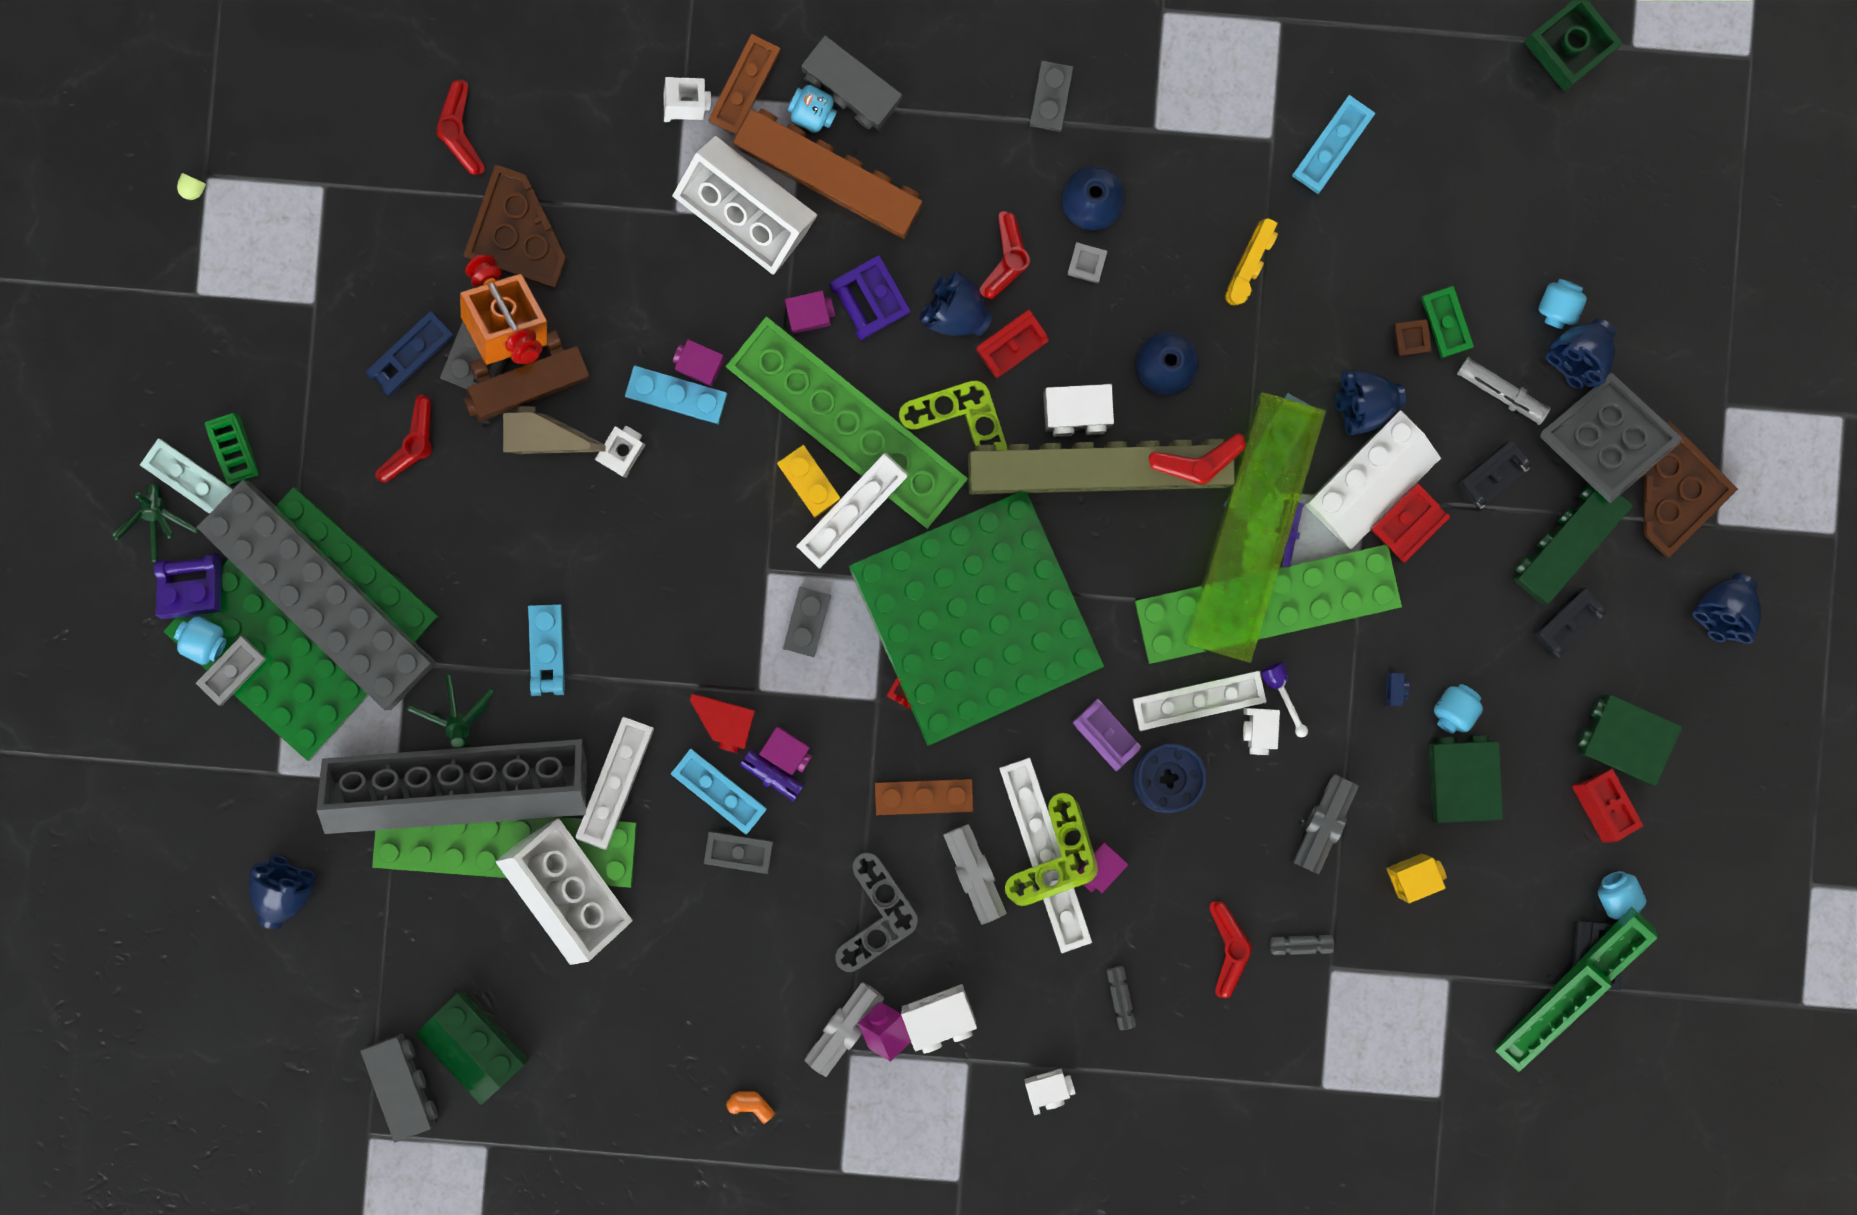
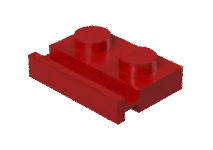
(1410, 522)

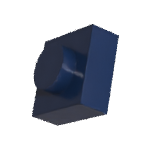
(1396, 689)

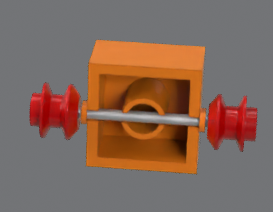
(502, 314)

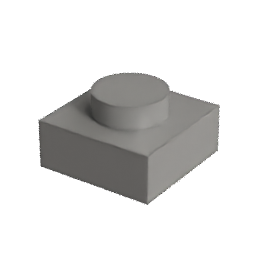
(1087, 263)

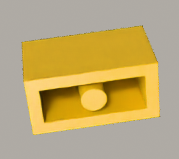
(809, 481)
(1417, 877)

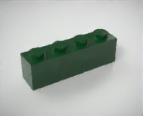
(1570, 544)

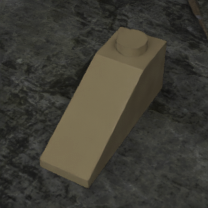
(541, 433)

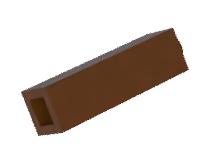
(525, 384)

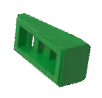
(243, 445)

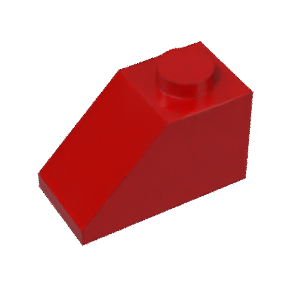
(725, 721)

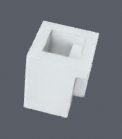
(685, 98)
(612, 459)
(1261, 730)
(1049, 1090)

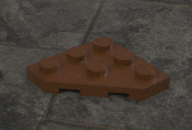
(516, 230)
(1681, 495)

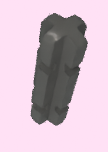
(1302, 945)
(1121, 998)

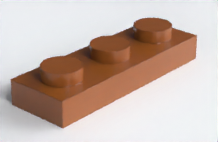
(744, 84)
(924, 796)

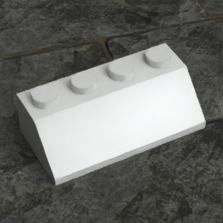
(744, 204)
(1373, 479)
(564, 892)

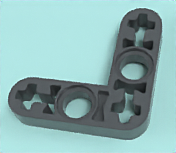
(885, 923)

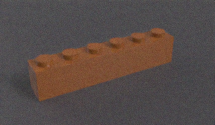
(827, 173)

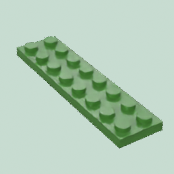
(844, 419)
(1301, 599)
(477, 847)

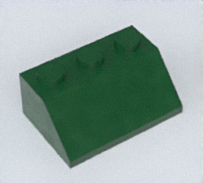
(472, 1046)

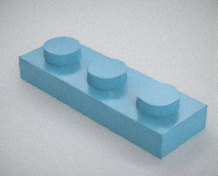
(1333, 144)
(676, 395)
(718, 791)

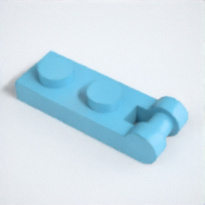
(546, 649)

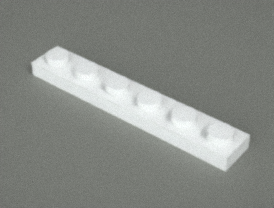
(1041, 848)

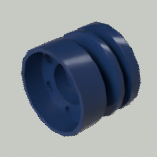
(1188, 774)

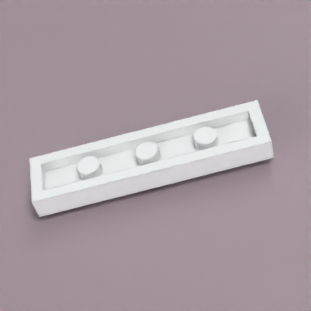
(852, 510)
(1199, 700)
(614, 783)

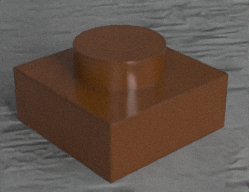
(1412, 338)

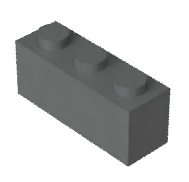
(851, 84)
(399, 1087)

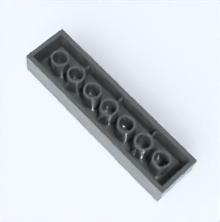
(316, 595)
(452, 786)

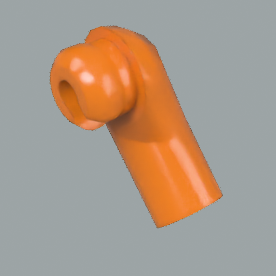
(750, 1102)

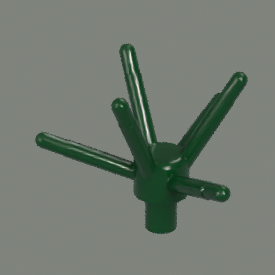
(152, 510)
(456, 724)

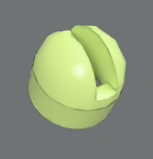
(190, 187)

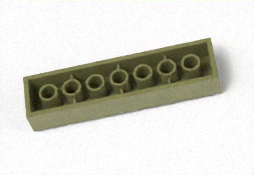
(1083, 468)

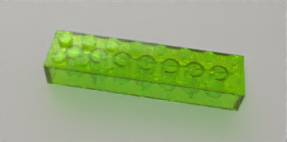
(1255, 527)

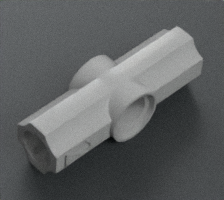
(975, 874)
(842, 1029)

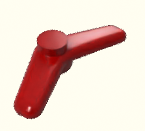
(451, 128)
(1014, 258)
(415, 444)
(1199, 469)
(1237, 949)

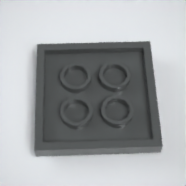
(1611, 437)

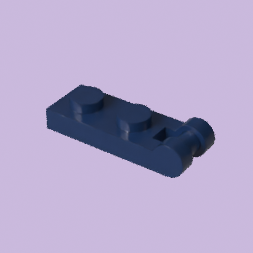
(410, 353)

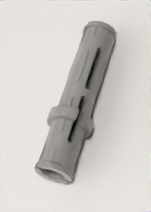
(1504, 391)

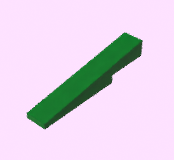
(1578, 989)

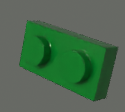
(1447, 322)

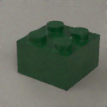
(1573, 42)

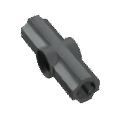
(1325, 824)

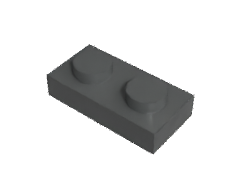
(1051, 96)
(806, 622)
(738, 852)

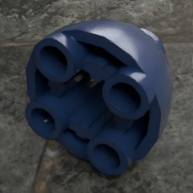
(1092, 212)
(956, 307)
(1584, 353)
(1156, 374)
(1367, 400)
(1731, 610)
(279, 890)

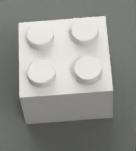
(1078, 409)
(939, 1019)

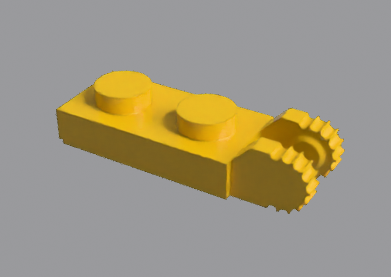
(1250, 263)

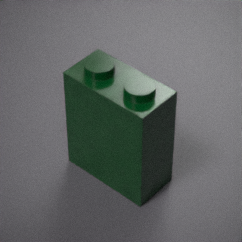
(1628, 739)
(1465, 780)

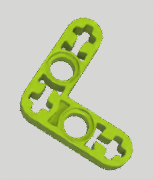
(972, 412)
(1065, 865)

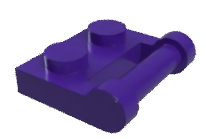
(879, 292)
(189, 596)

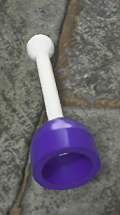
(1276, 677)

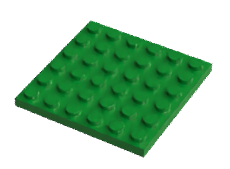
(976, 617)
(299, 685)

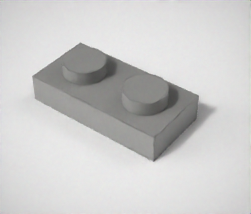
(231, 670)

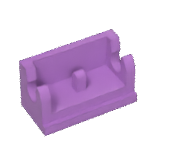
(1106, 734)

